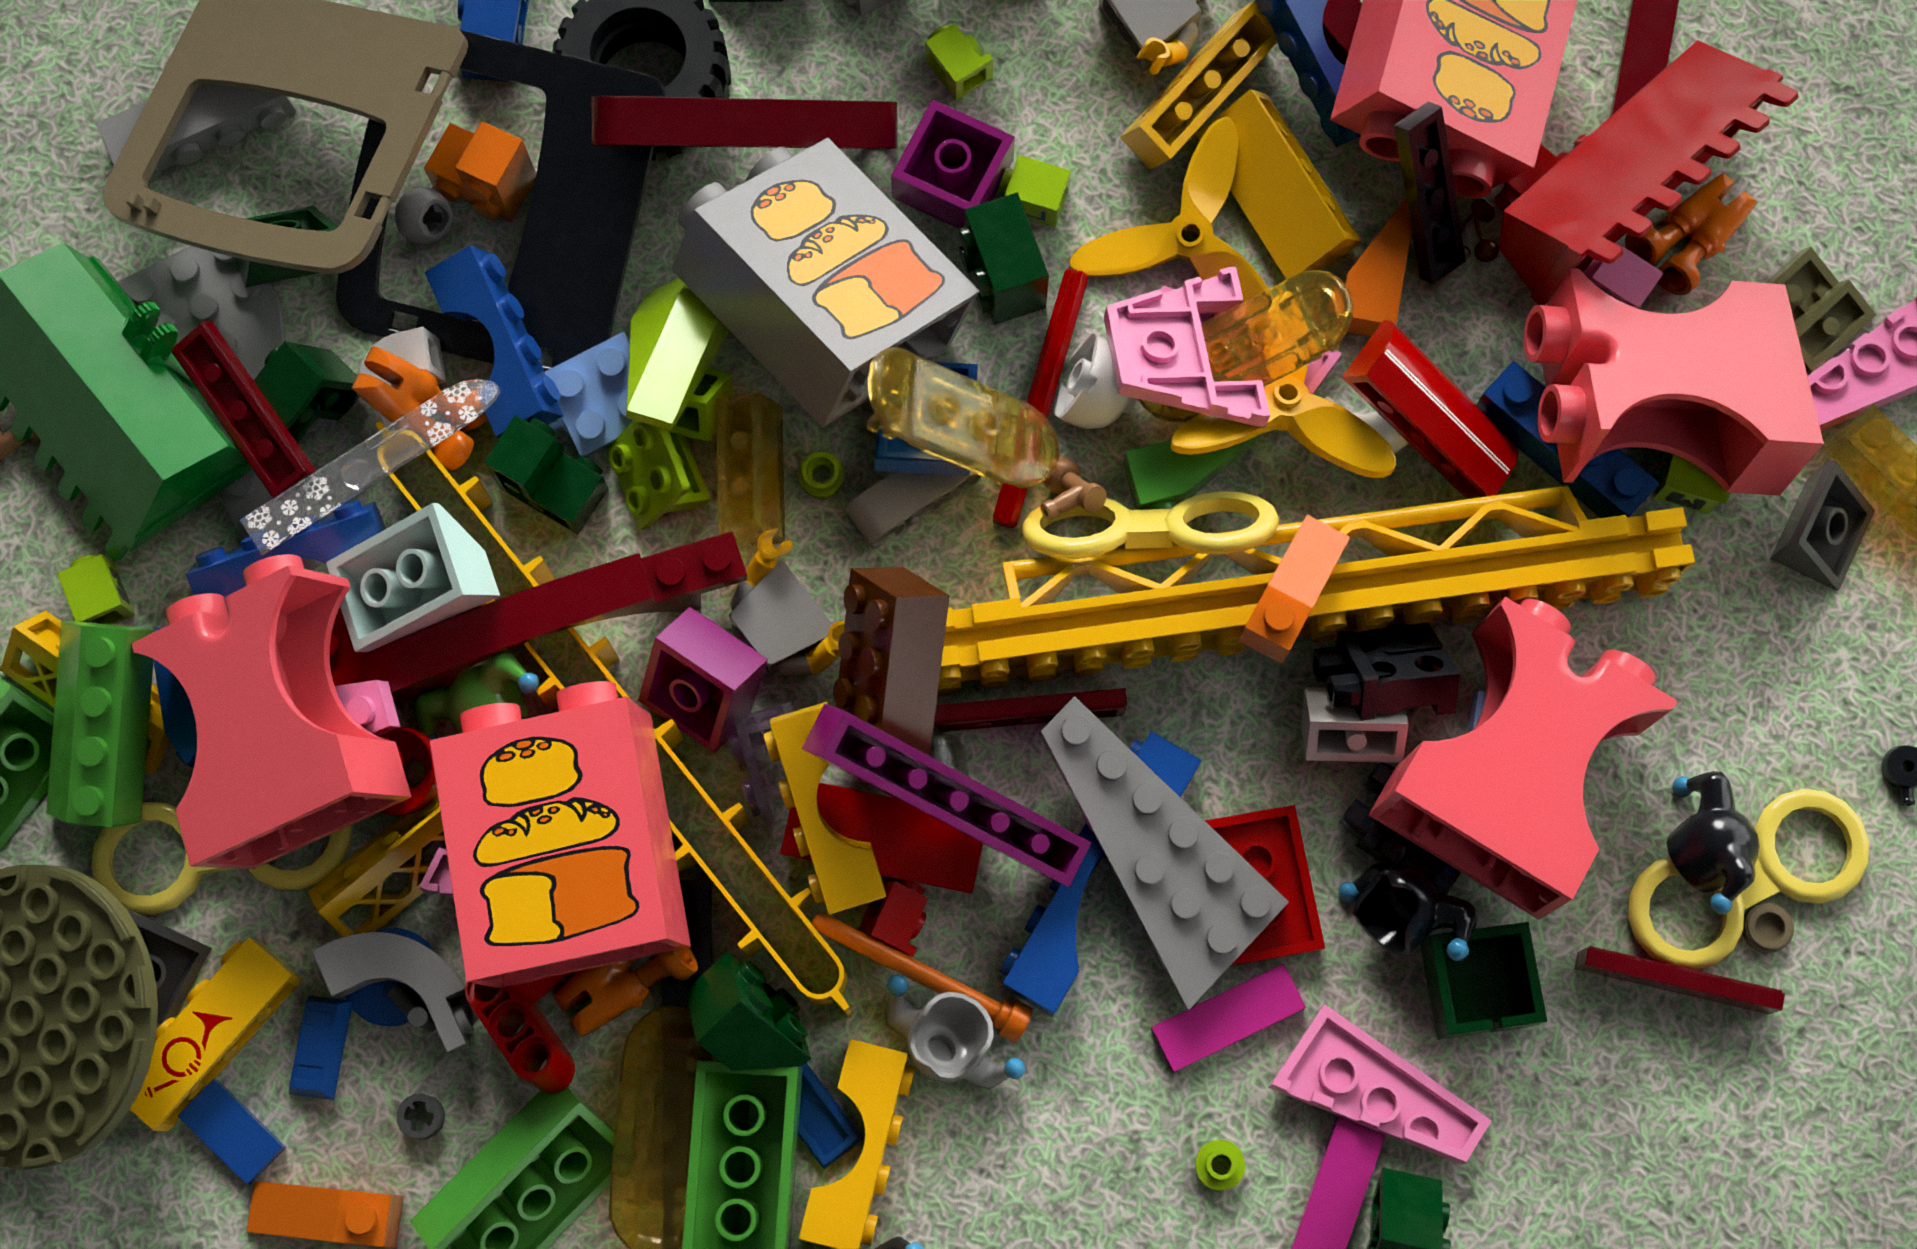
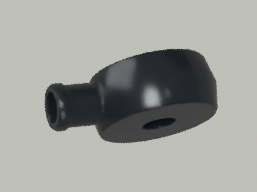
(1897, 776)

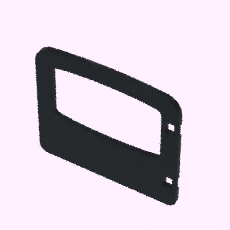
(576, 219)

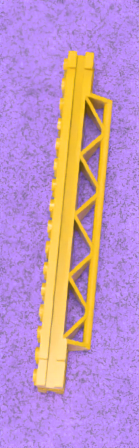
(1411, 586)

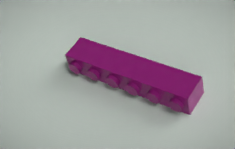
(945, 794)

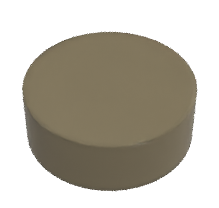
(1768, 928)

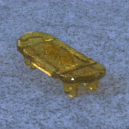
(1273, 333)
(960, 419)
(654, 1129)

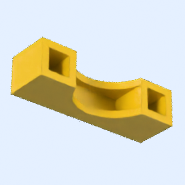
(843, 867)
(840, 1211)

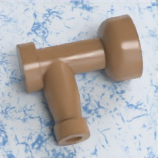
(1071, 490)

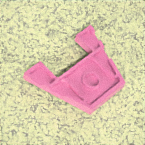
(1163, 352)

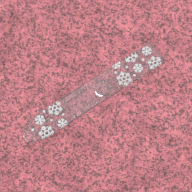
(368, 462)

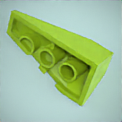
(669, 353)

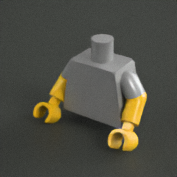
(1155, 30)
(781, 617)

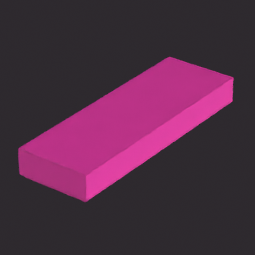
(1228, 1018)
(1338, 1187)

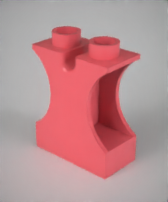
(1698, 384)
(273, 739)
(1511, 790)

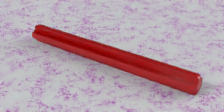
(1046, 378)

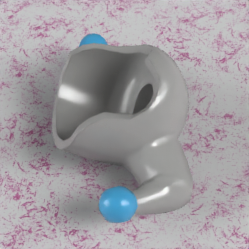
(948, 1037)

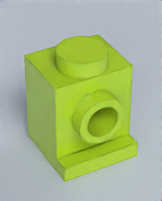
(957, 60)

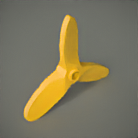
(1203, 198)
(1314, 421)

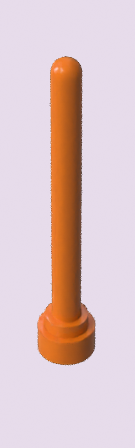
(1008, 1017)

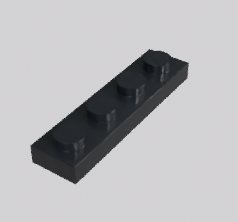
(1430, 192)

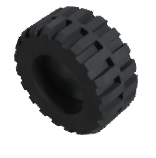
(608, 26)

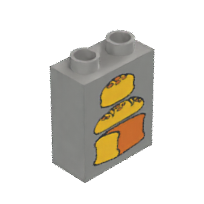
(819, 274)

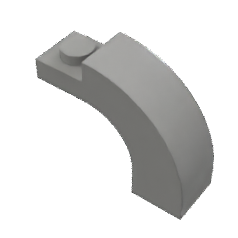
(379, 957)

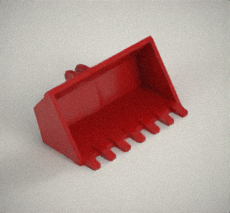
(1636, 165)

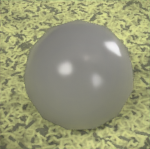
(423, 216)

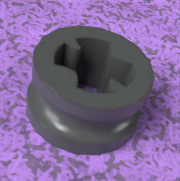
(409, 1127)

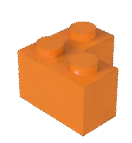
(482, 168)

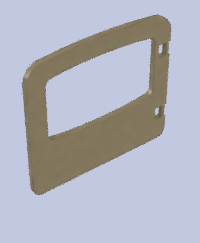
(303, 51)

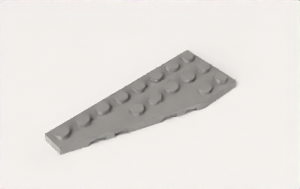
(209, 287)

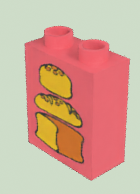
(1477, 59)
(558, 838)

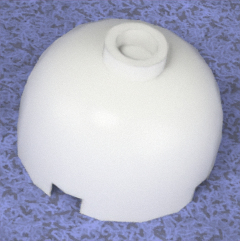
(1094, 386)

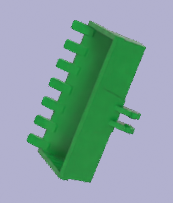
(107, 398)

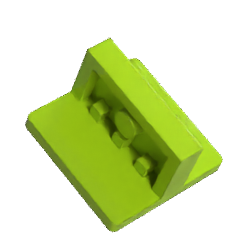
(656, 472)

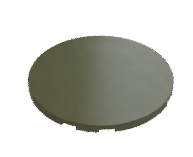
(71, 1014)

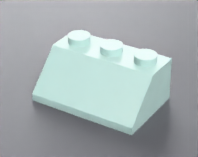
(412, 578)

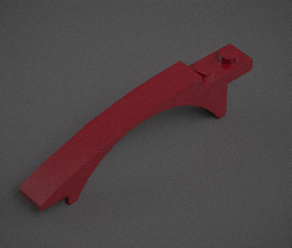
(615, 589)

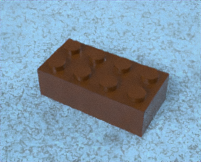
(892, 652)

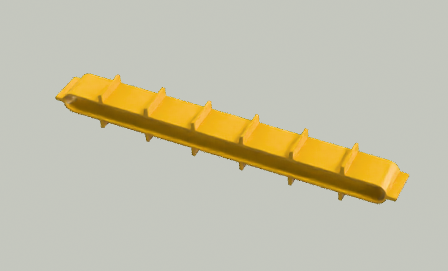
(666, 736)

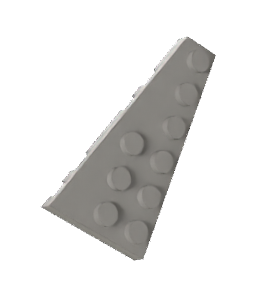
(1174, 869)

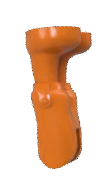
(1702, 219)
(407, 391)
(617, 989)

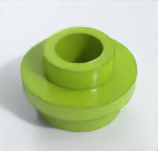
(816, 461)
(1204, 1169)

